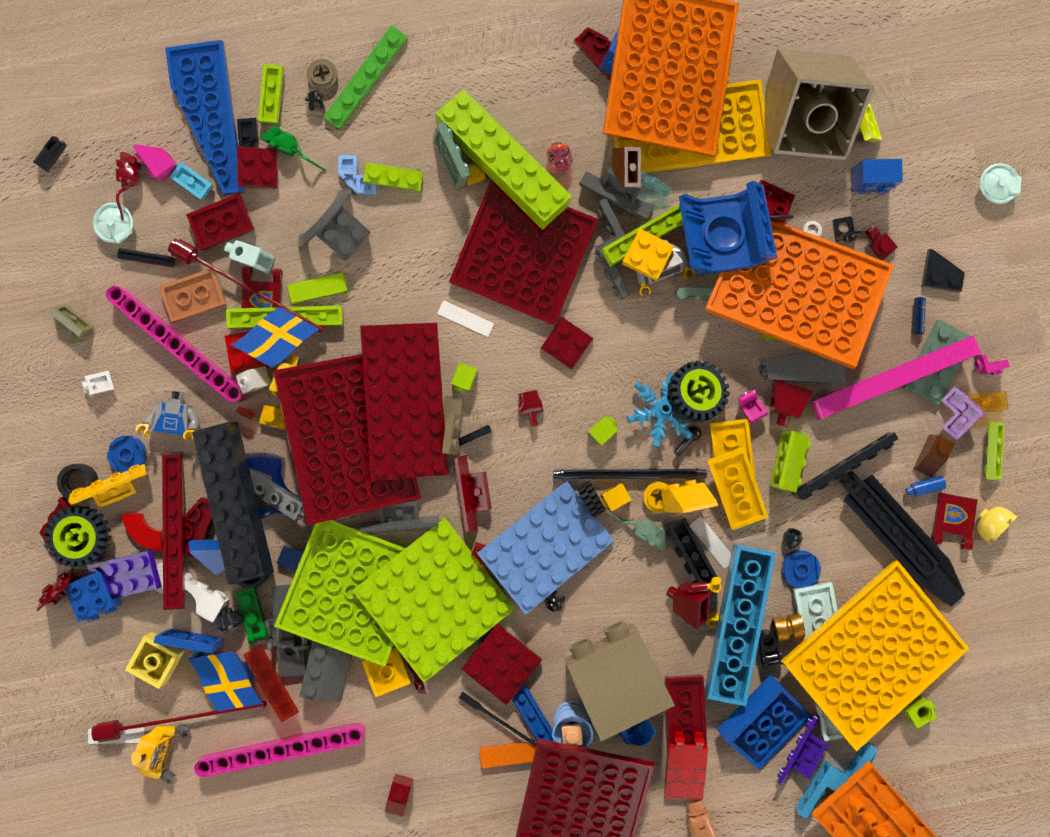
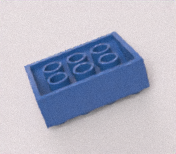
(764, 722)

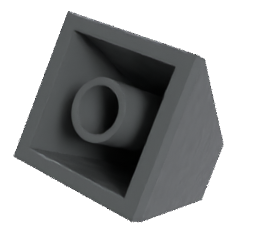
(803, 368)

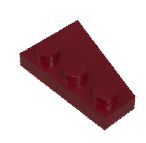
(594, 47)

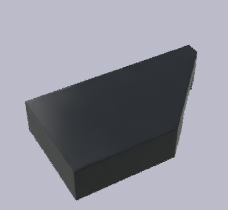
(247, 131)
(475, 434)

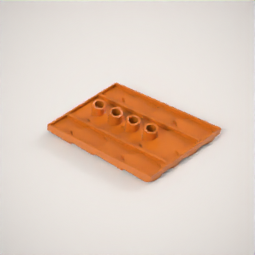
(869, 808)

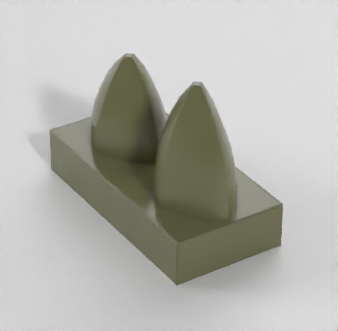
(75, 323)

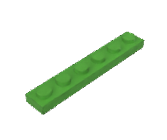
(365, 77)

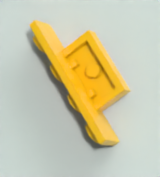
(111, 489)

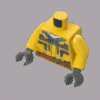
(154, 749)

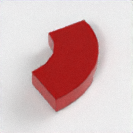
(142, 532)

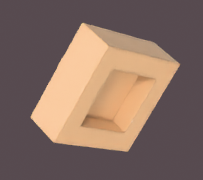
(572, 734)

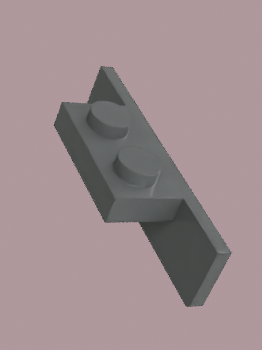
(613, 191)
(400, 516)

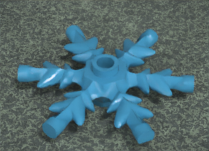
(658, 412)

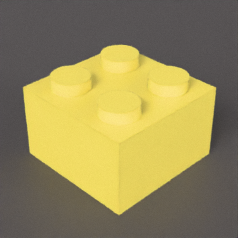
(154, 661)

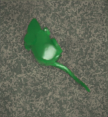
(285, 142)

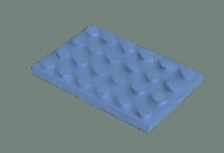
(545, 547)

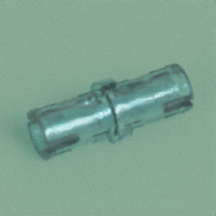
(653, 183)

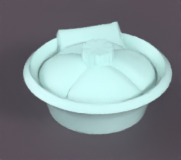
(1000, 183)
(108, 223)

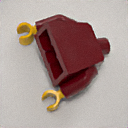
(692, 602)

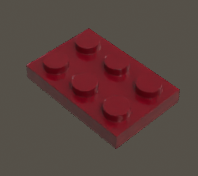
(220, 222)

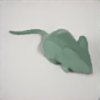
(647, 531)

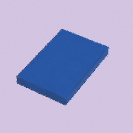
(189, 640)

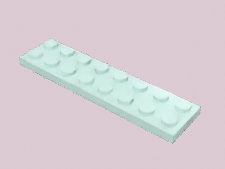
(815, 607)

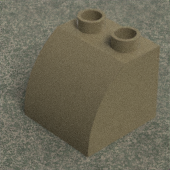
(815, 104)
(617, 680)

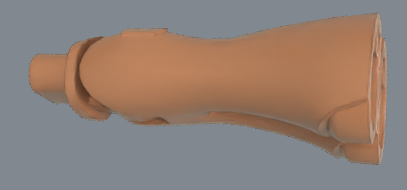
(700, 820)

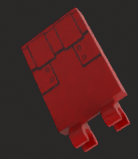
(686, 768)

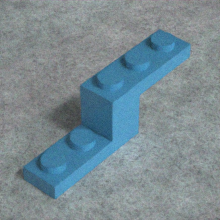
(832, 777)

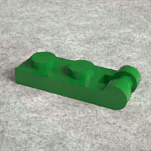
(252, 614)

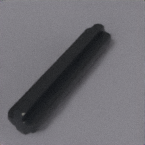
(145, 257)

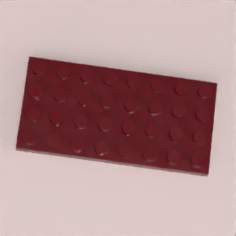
(403, 400)

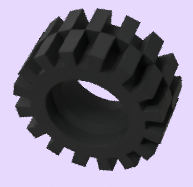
(591, 499)

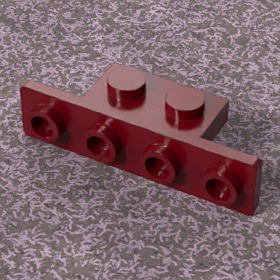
(473, 492)

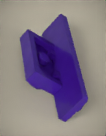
(807, 754)

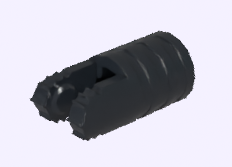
(50, 153)

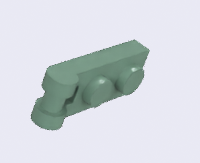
(699, 293)

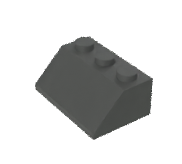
(325, 673)

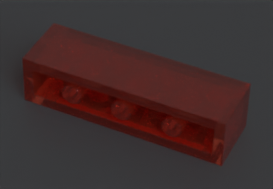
(270, 683)

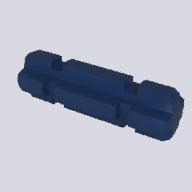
(919, 315)

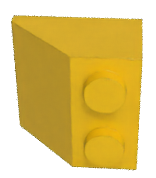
(687, 497)

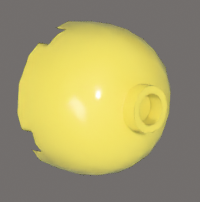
(994, 523)

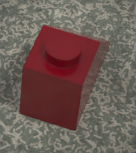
(398, 795)

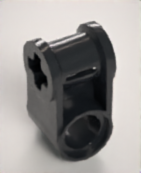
(769, 652)

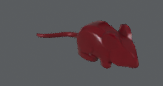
(127, 174)

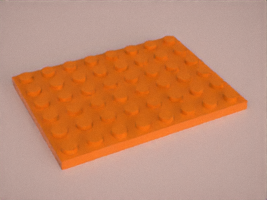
(671, 73)
(808, 296)

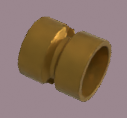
(789, 627)

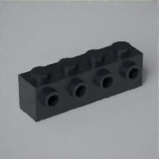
(691, 551)

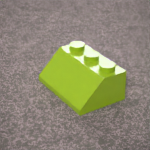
(790, 461)

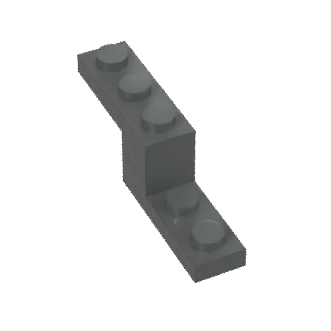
(613, 229)

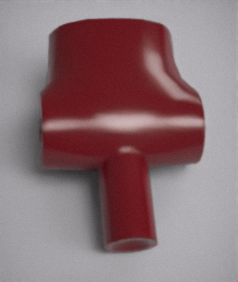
(530, 405)

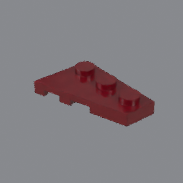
(197, 523)

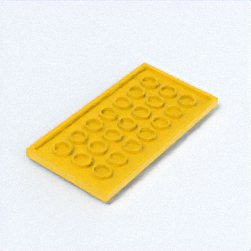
(740, 134)

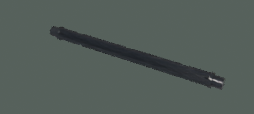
(630, 474)

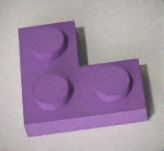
(965, 411)

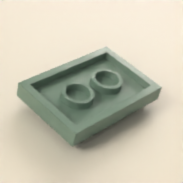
(451, 155)

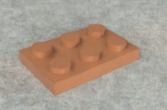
(192, 295)

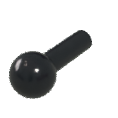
(685, 443)

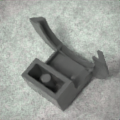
(337, 228)

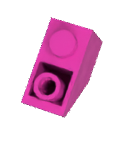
(158, 161)

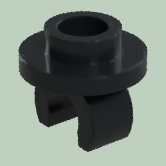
(314, 96)
(553, 604)

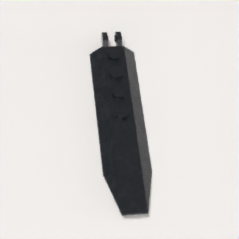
(903, 538)

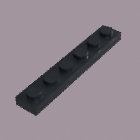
(851, 462)

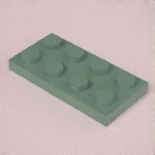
(935, 385)

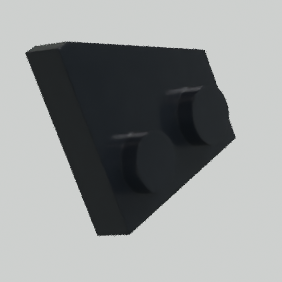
(941, 273)

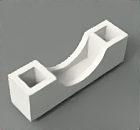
(208, 602)

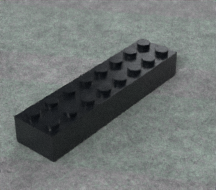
(233, 502)

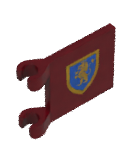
(269, 289)
(955, 516)

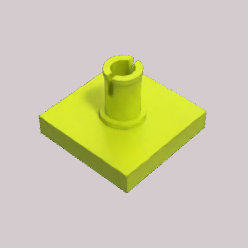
(869, 126)

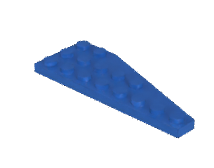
(203, 90)

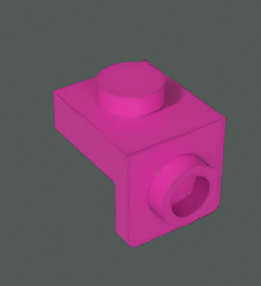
(983, 366)
(752, 407)

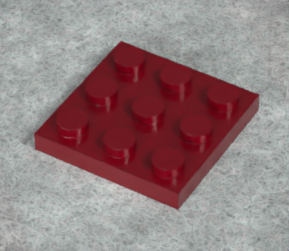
(501, 664)

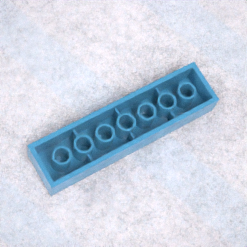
(739, 624)

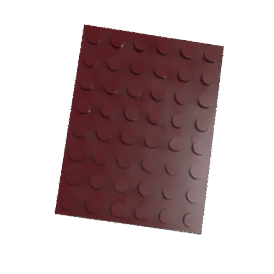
(329, 441)

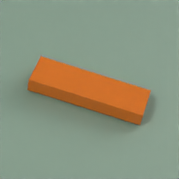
(506, 754)

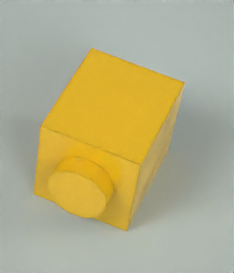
(615, 497)

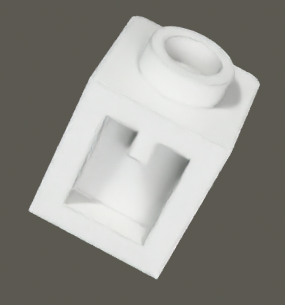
(97, 383)

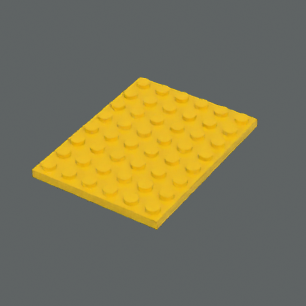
(875, 655)

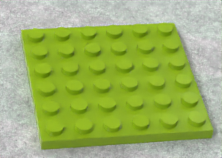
(321, 593)
(433, 600)

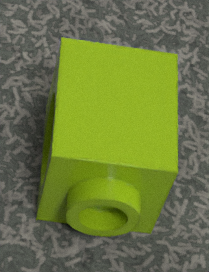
(464, 377)
(603, 429)
(927, 715)

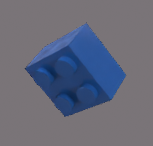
(876, 175)

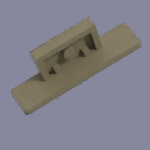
(452, 417)

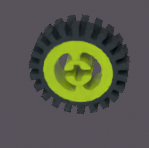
(698, 376)
(63, 542)

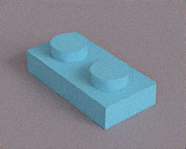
(191, 181)

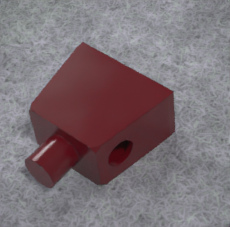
(788, 401)

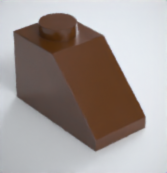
(627, 165)
(933, 455)

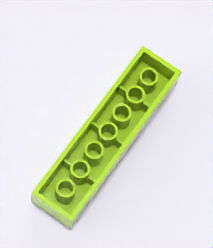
(503, 159)

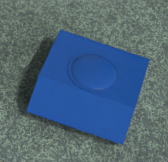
(728, 231)

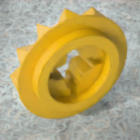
(649, 500)

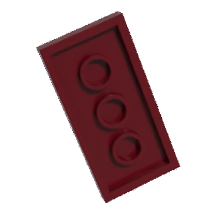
(689, 708)

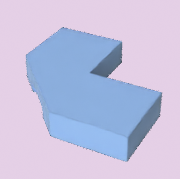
(349, 173)

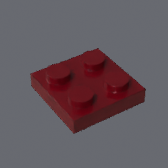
(256, 167)
(566, 343)

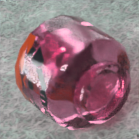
(559, 157)

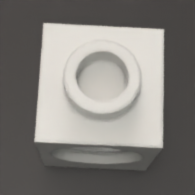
(253, 380)

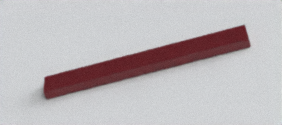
(173, 532)

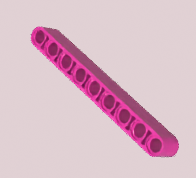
(168, 340)
(896, 377)
(273, 755)

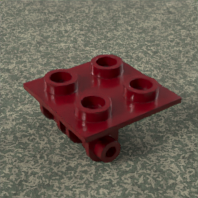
(777, 200)
(54, 593)

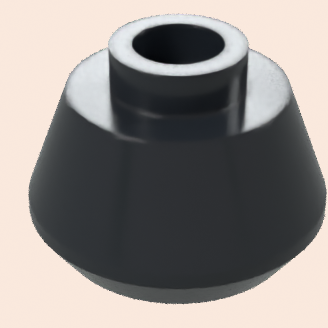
(229, 619)

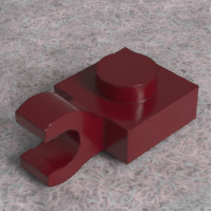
(882, 244)

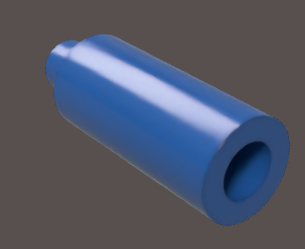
(926, 486)

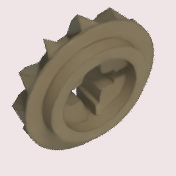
(314, 71)

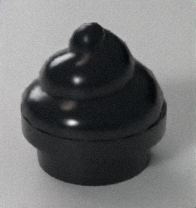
(792, 537)

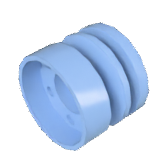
(569, 712)

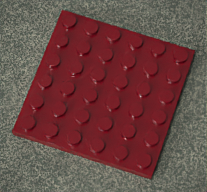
(519, 262)
(583, 793)

